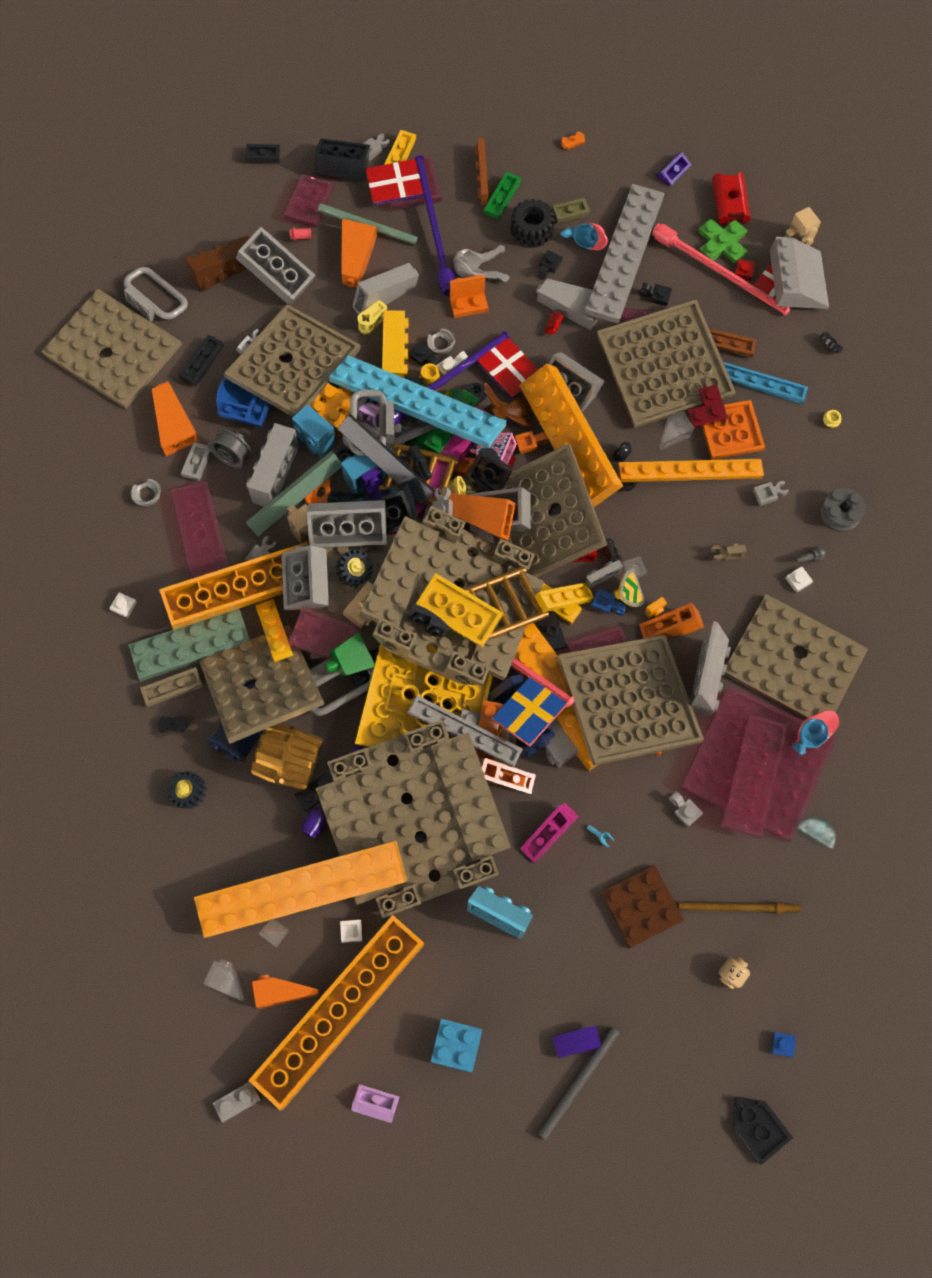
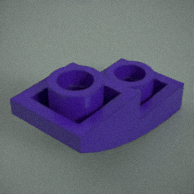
(372, 480)
(577, 1042)

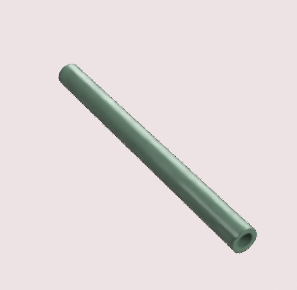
(379, 227)

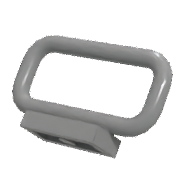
(143, 304)
(386, 417)
(321, 676)

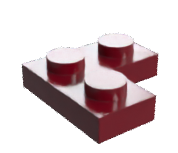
(712, 409)

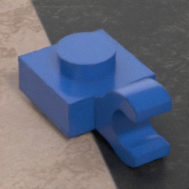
(606, 602)

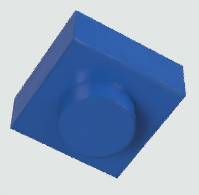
(783, 1044)

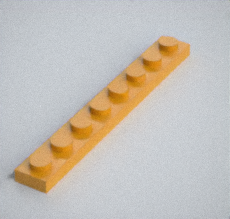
(690, 470)

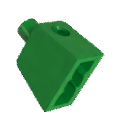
(349, 657)

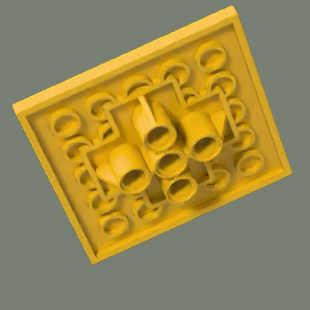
(387, 707)

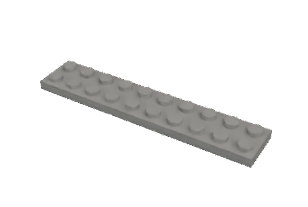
(624, 254)

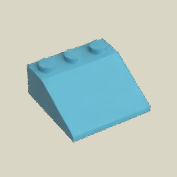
(499, 911)

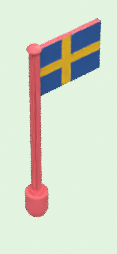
(531, 706)

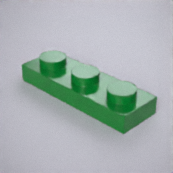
(502, 196)

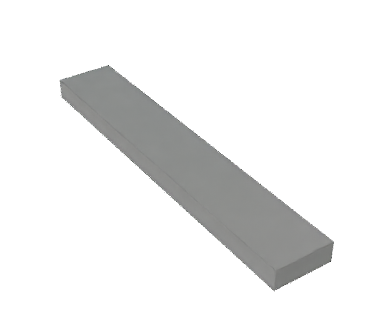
(455, 726)

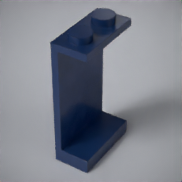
(503, 694)
(237, 750)

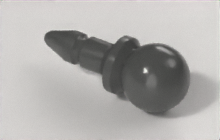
(815, 554)

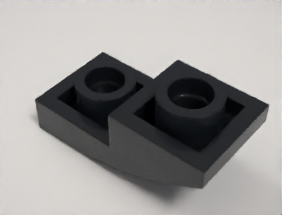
(433, 624)

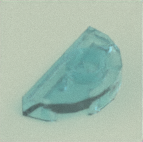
(819, 830)

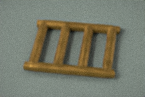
(434, 457)
(504, 579)

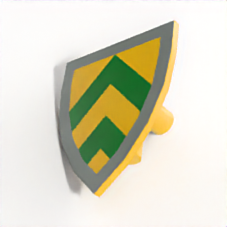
(630, 590)

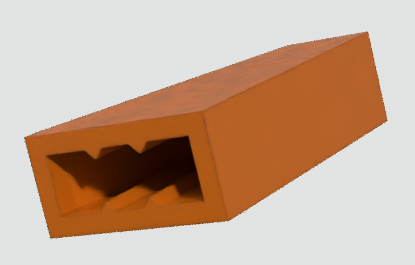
(357, 247)
(173, 424)
(486, 513)

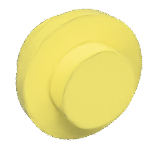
(832, 418)

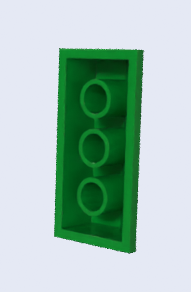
(438, 438)

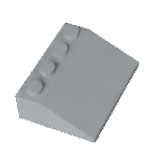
(798, 274)
(709, 671)

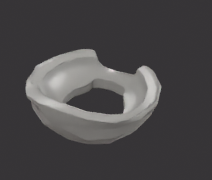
(444, 334)
(153, 485)

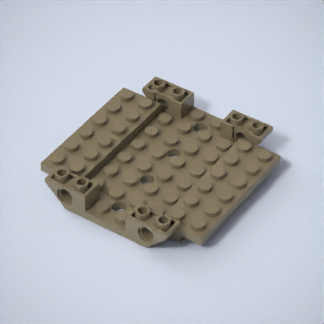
(405, 574)
(447, 804)

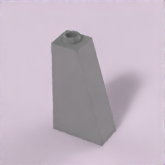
(385, 287)
(568, 300)

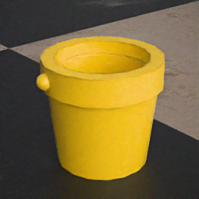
(429, 374)

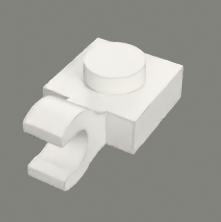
(449, 363)

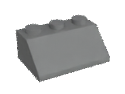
(580, 381)
(305, 578)

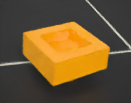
(656, 608)

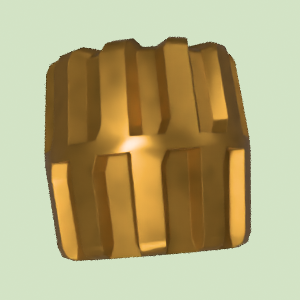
(286, 756)

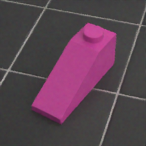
(549, 832)

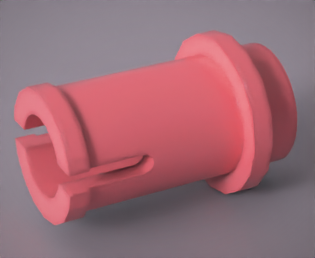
(300, 234)

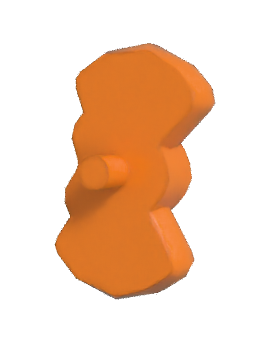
(573, 141)

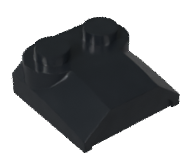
(489, 471)

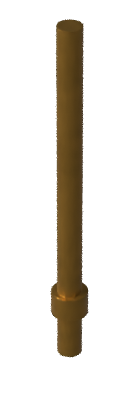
(778, 907)

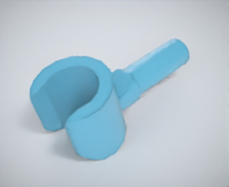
(602, 836)

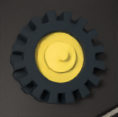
(354, 568)
(186, 790)

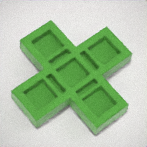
(723, 241)

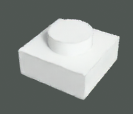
(799, 579)
(123, 605)
(351, 931)

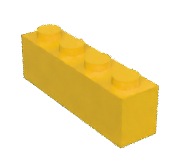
(394, 342)

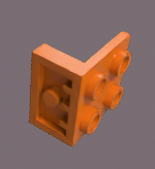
(468, 296)

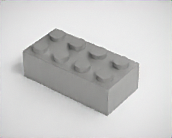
(275, 266)
(273, 464)
(347, 524)

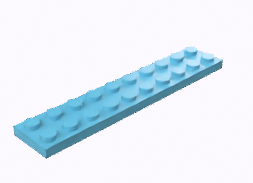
(420, 401)

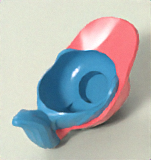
(587, 235)
(816, 731)

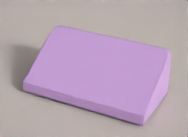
(375, 1103)

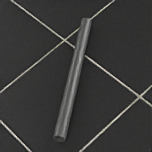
(578, 1083)

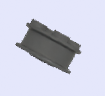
(230, 448)
(846, 499)

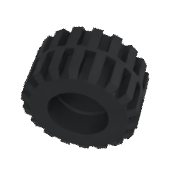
(532, 234)

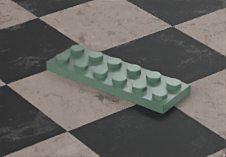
(188, 644)

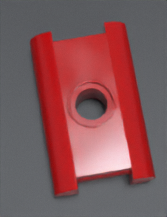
(731, 198)

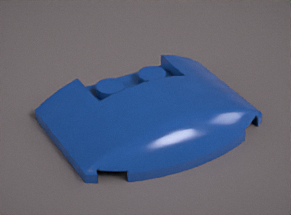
(240, 405)

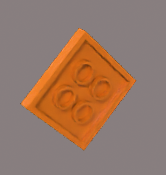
(737, 434)

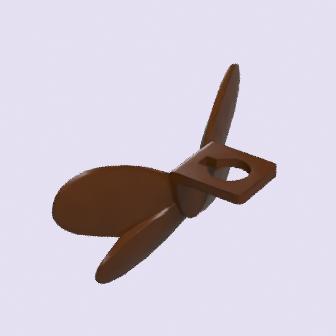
(515, 410)

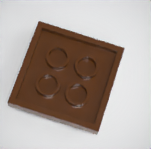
(642, 906)

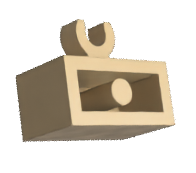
(804, 226)
(298, 522)
(355, 607)

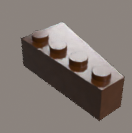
(216, 265)

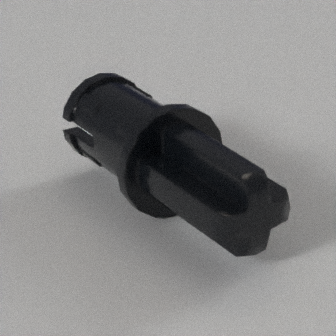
(420, 462)

